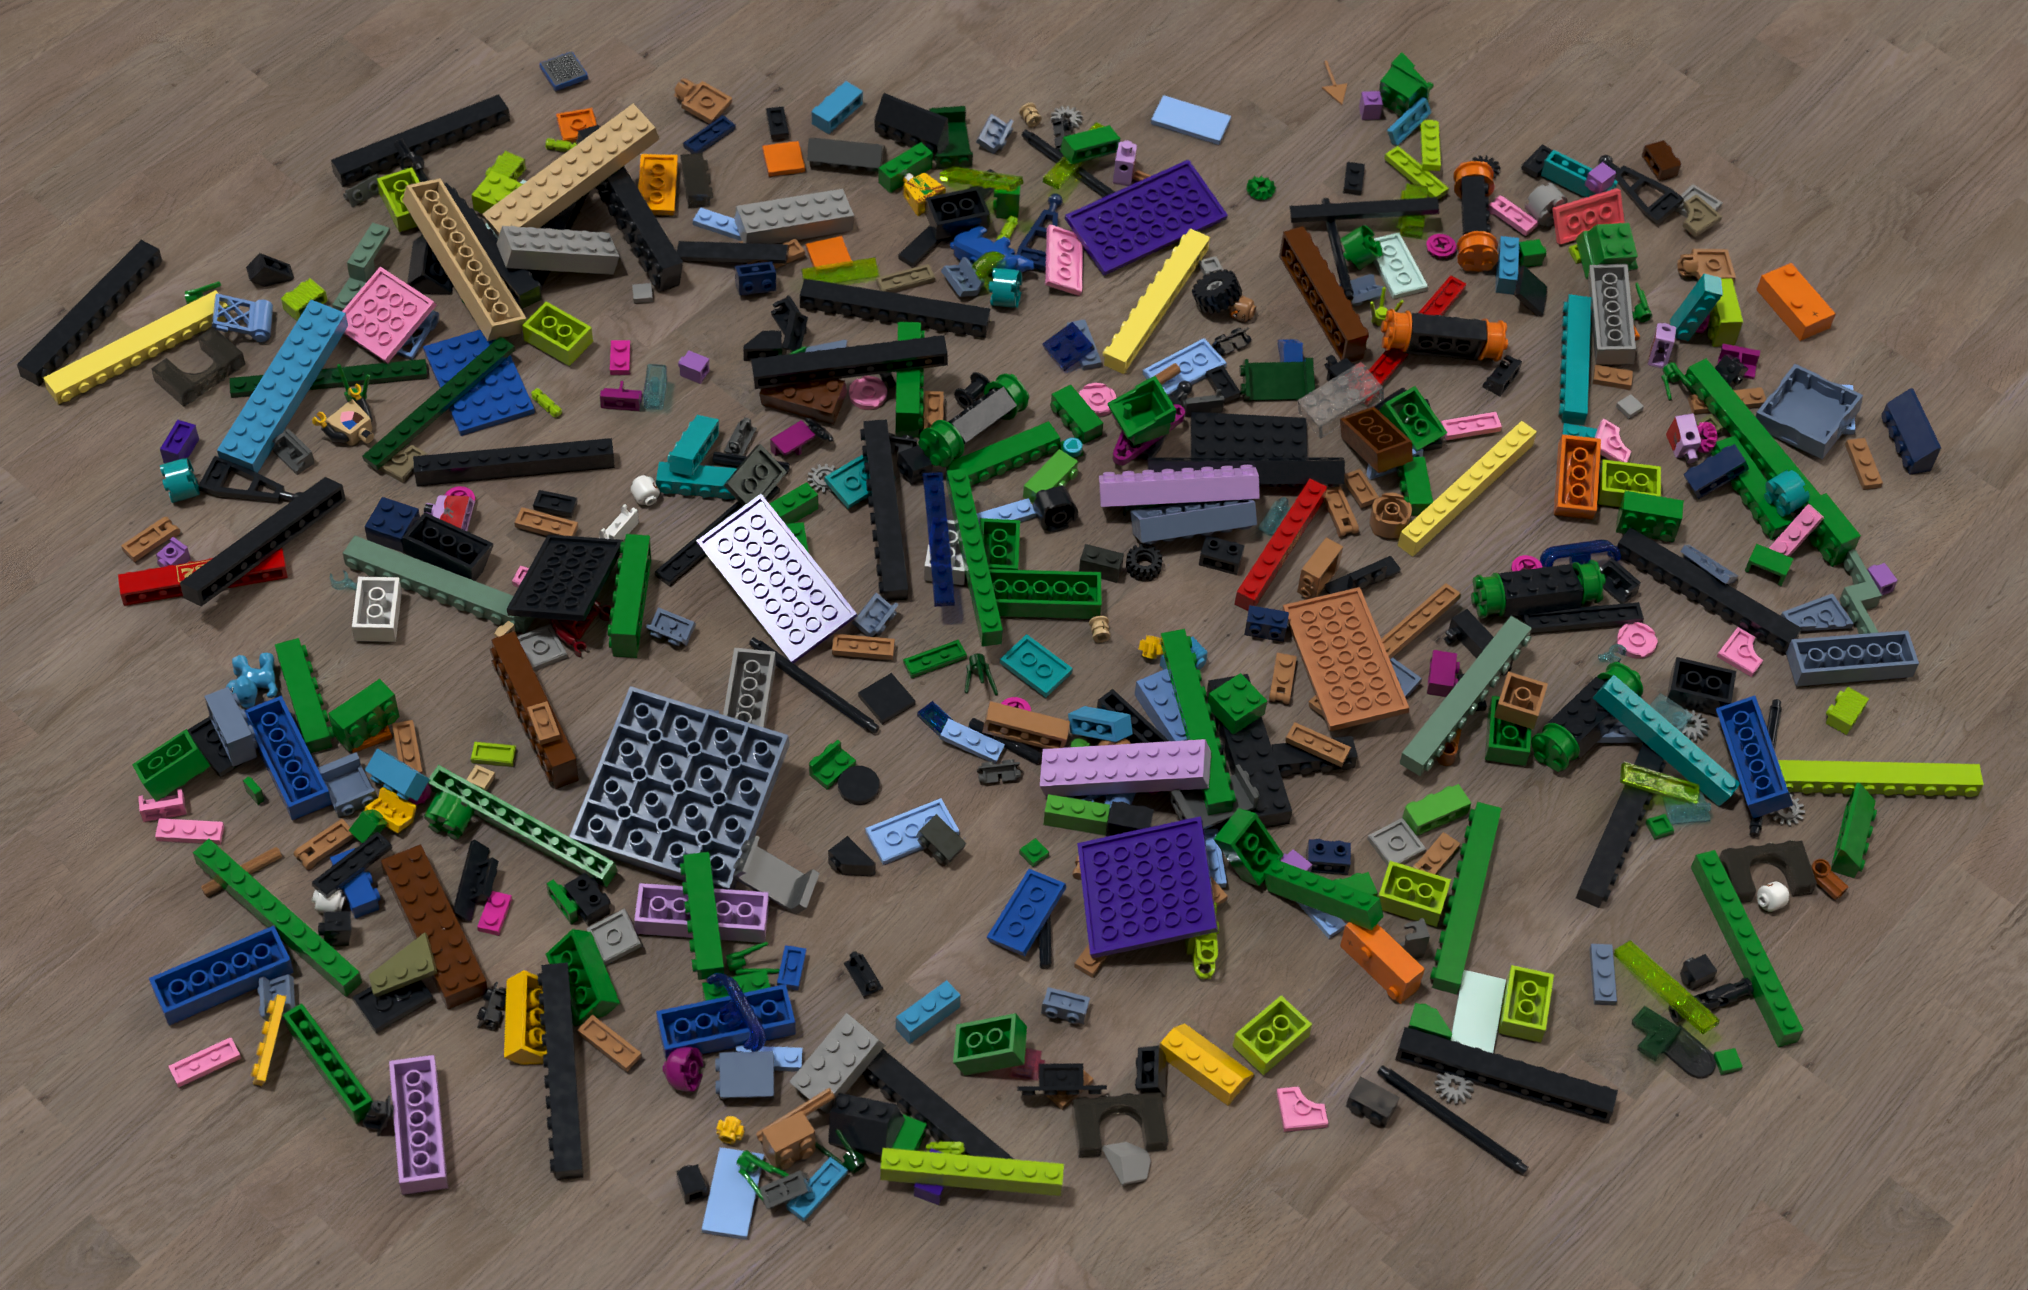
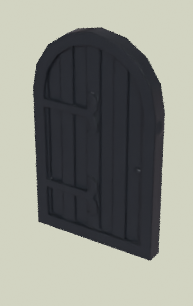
(1691, 1055)

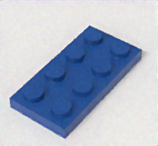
(1026, 912)

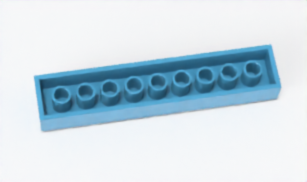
(283, 386)

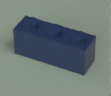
(1716, 471)

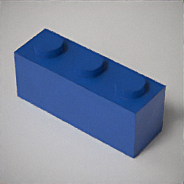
(359, 892)

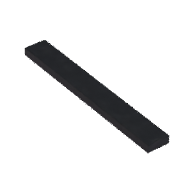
(1364, 210)
(926, 241)
(692, 553)

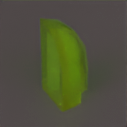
(986, 263)

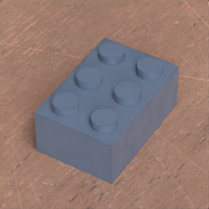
(231, 726)

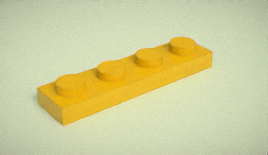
(270, 1031)

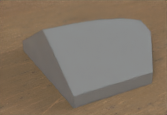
(1128, 1162)

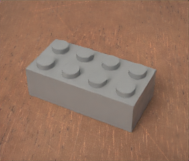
(838, 1060)

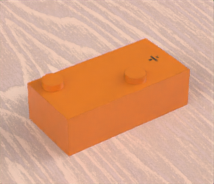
(1795, 301)
(1577, 476)
(1383, 960)

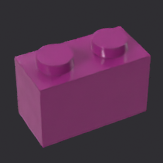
(1442, 673)

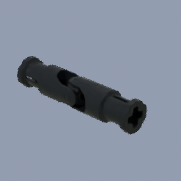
(1719, 996)

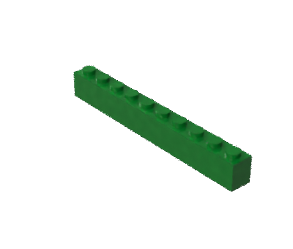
(1742, 423)
(974, 557)
(1195, 716)
(525, 827)
(1466, 899)
(274, 913)
(1747, 948)

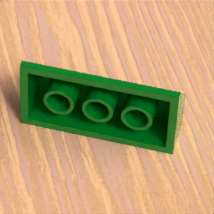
(1854, 832)
(589, 980)

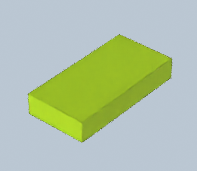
(493, 754)

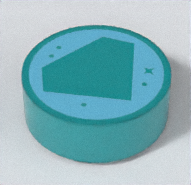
(1072, 447)

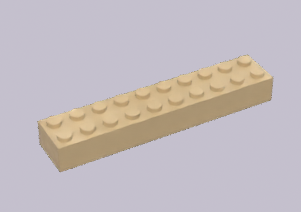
(575, 172)
(464, 259)

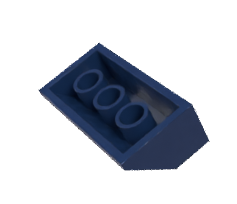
(1911, 432)

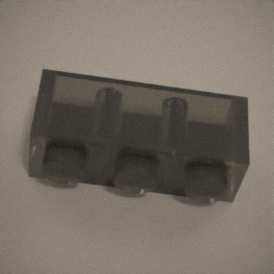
(696, 180)

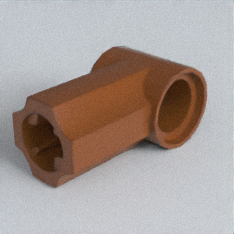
(1451, 748)
(1827, 879)

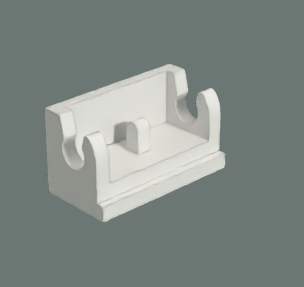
(621, 525)

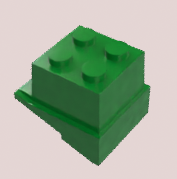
(1403, 86)
(1607, 246)
(1144, 411)

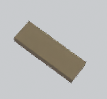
(906, 279)

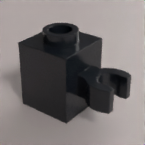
(1336, 368)

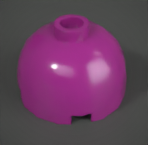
(683, 1069)

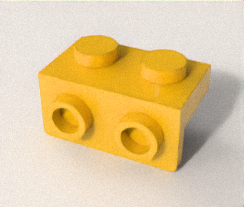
(395, 810)

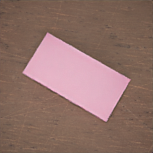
(1063, 260)

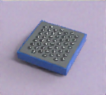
(563, 71)

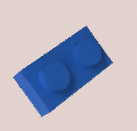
(791, 967)

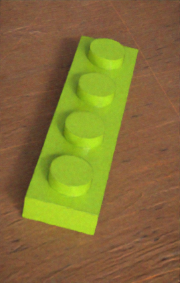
(1430, 145)
(1413, 171)

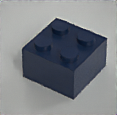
(390, 523)

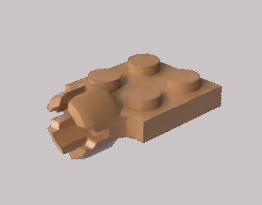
(702, 100)
(1706, 261)

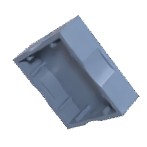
(1809, 411)

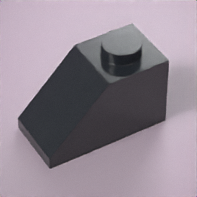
(268, 271)
(763, 345)
(850, 859)

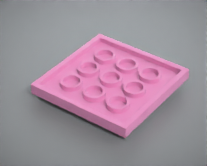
(385, 314)

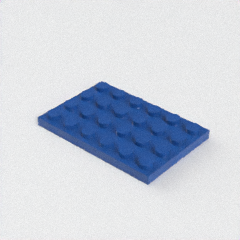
(490, 402)

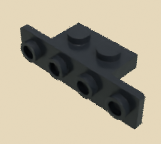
(1365, 576)
(475, 880)
(1061, 1077)

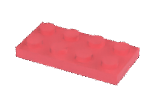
(1585, 213)

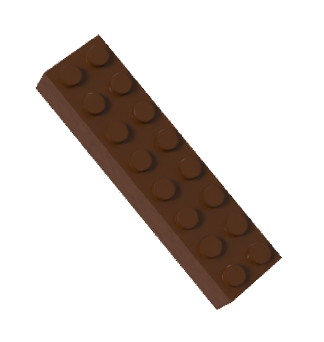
(1323, 294)
(526, 691)
(429, 912)

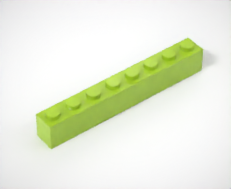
(971, 1172)

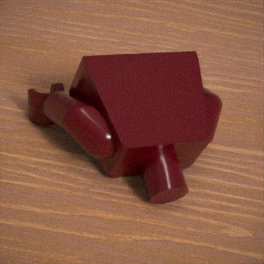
(572, 630)

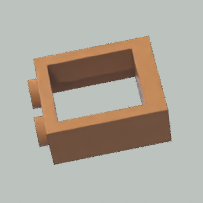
(1320, 569)

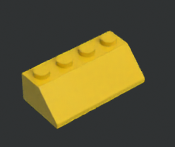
(523, 1020)
(1205, 1063)

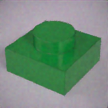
(1034, 852)

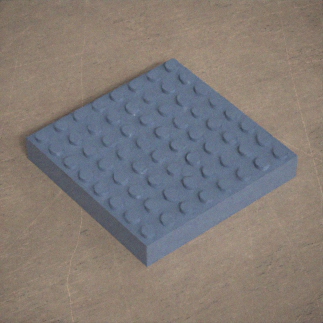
(679, 786)

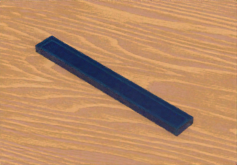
(938, 539)

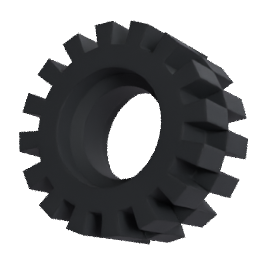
(1144, 571)

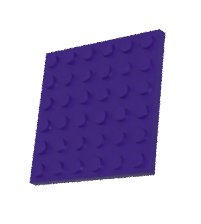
(1147, 887)

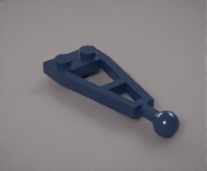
(1037, 256)

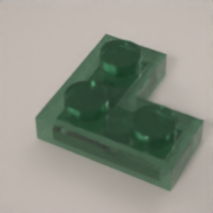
(1659, 1032)

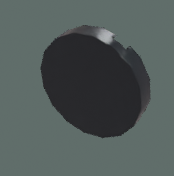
(858, 784)

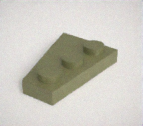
(404, 968)

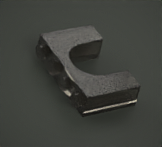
(188, 386)
(1787, 857)
(1143, 1108)

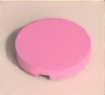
(868, 393)
(1097, 397)
(1637, 639)

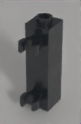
(1470, 633)

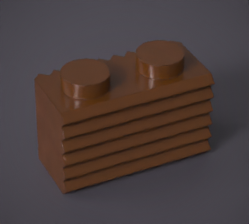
(1661, 160)

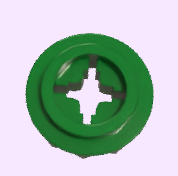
(1262, 193)

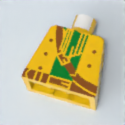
(918, 188)

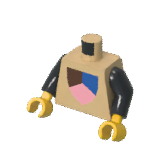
(350, 422)

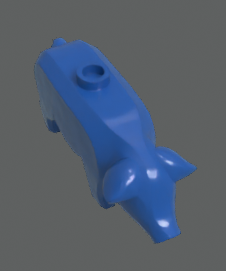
(973, 245)

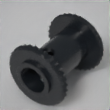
(967, 396)

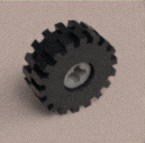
(1217, 291)

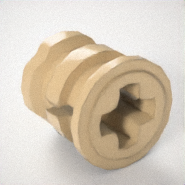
(1030, 115)
(1100, 629)

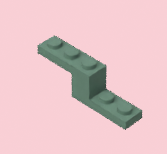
(361, 264)
(1861, 595)

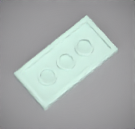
(1399, 268)
(1478, 1010)

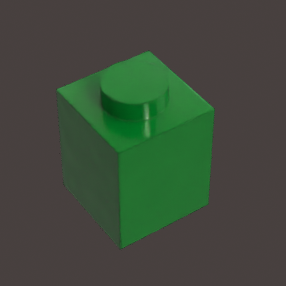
(1531, 253)
(367, 825)

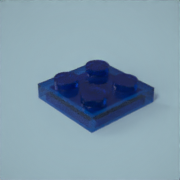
(1068, 346)

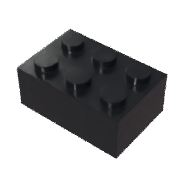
(956, 212)
(1700, 685)

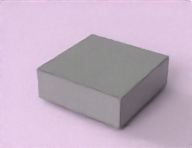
(1210, 265)
(642, 293)
(1629, 406)

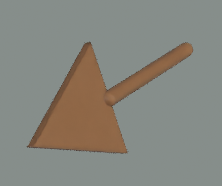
(1335, 91)

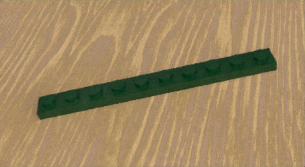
(354, 375)
(438, 403)

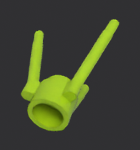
(1380, 314)

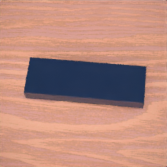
(709, 135)

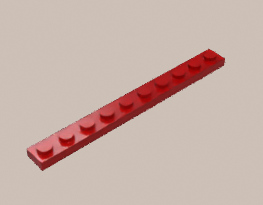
(1437, 305)

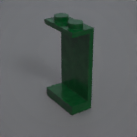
(958, 150)
(1276, 380)

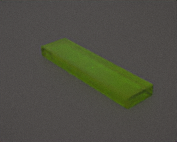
(842, 271)
(1659, 783)

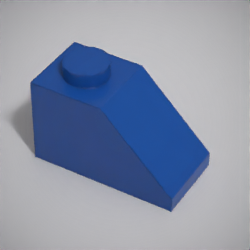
(1290, 350)

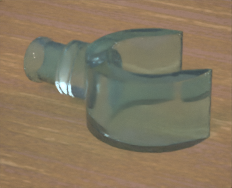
(1133, 507)
(346, 582)
(1610, 656)

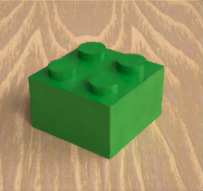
(1237, 703)

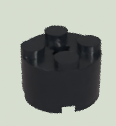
(1055, 508)

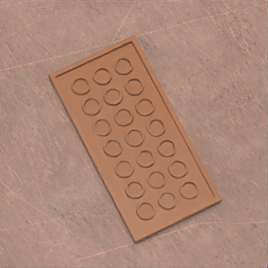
(1345, 659)

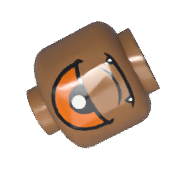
(1243, 309)

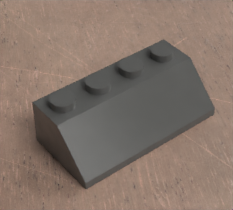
(846, 153)

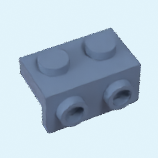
(994, 133)
(963, 278)
(1365, 289)
(874, 615)
(671, 626)
(270, 988)
(1065, 1005)

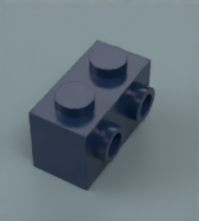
(755, 278)
(1266, 623)
(1329, 856)

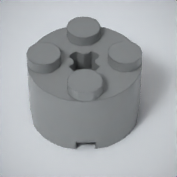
(1542, 201)

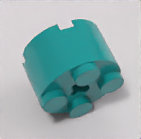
(1005, 287)
(180, 480)
(1786, 492)

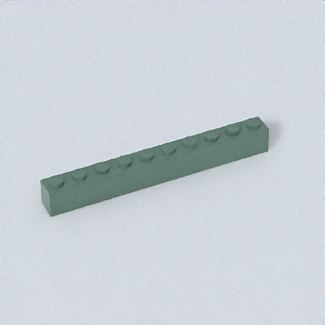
(433, 582)
(1465, 696)

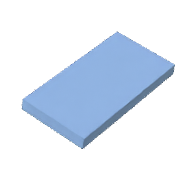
(1191, 120)
(1193, 364)
(897, 835)
(730, 1197)

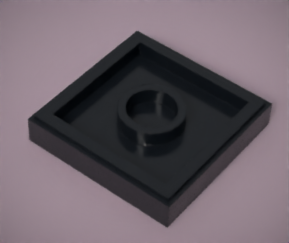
(1531, 291)
(886, 698)

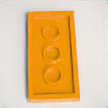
(659, 182)

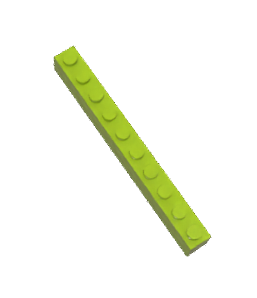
(1882, 777)

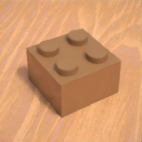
(1520, 700)
(789, 1141)

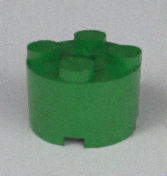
(1361, 247)
(448, 815)

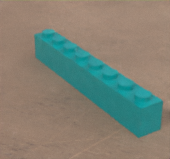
(1576, 360)
(1666, 740)

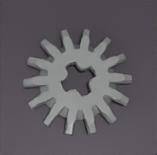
(1075, 117)
(817, 475)
(1699, 727)
(1790, 816)
(1449, 1092)

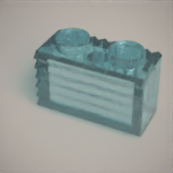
(655, 386)

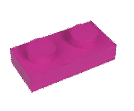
(620, 357)
(494, 913)

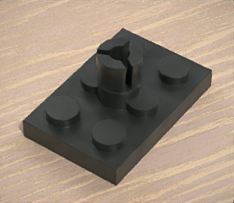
(755, 476)

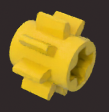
(1151, 647)
(730, 1130)

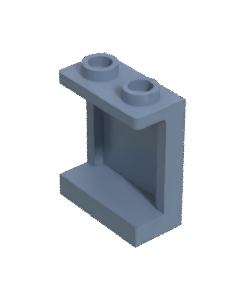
(347, 785)
(745, 1074)

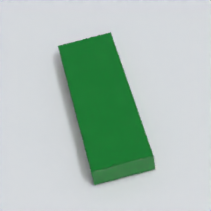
(934, 659)

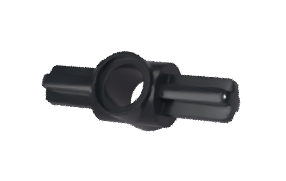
(409, 157)

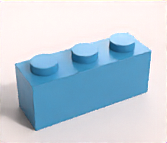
(837, 107)
(1507, 265)
(1100, 723)
(396, 775)
(928, 1012)

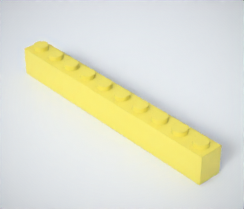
(1156, 301)
(132, 349)
(1466, 488)

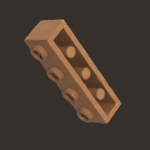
(1025, 725)

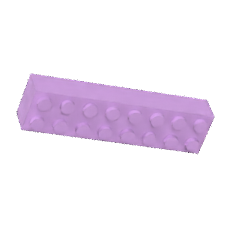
(1179, 486)
(1125, 768)

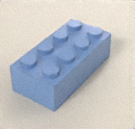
(1160, 704)

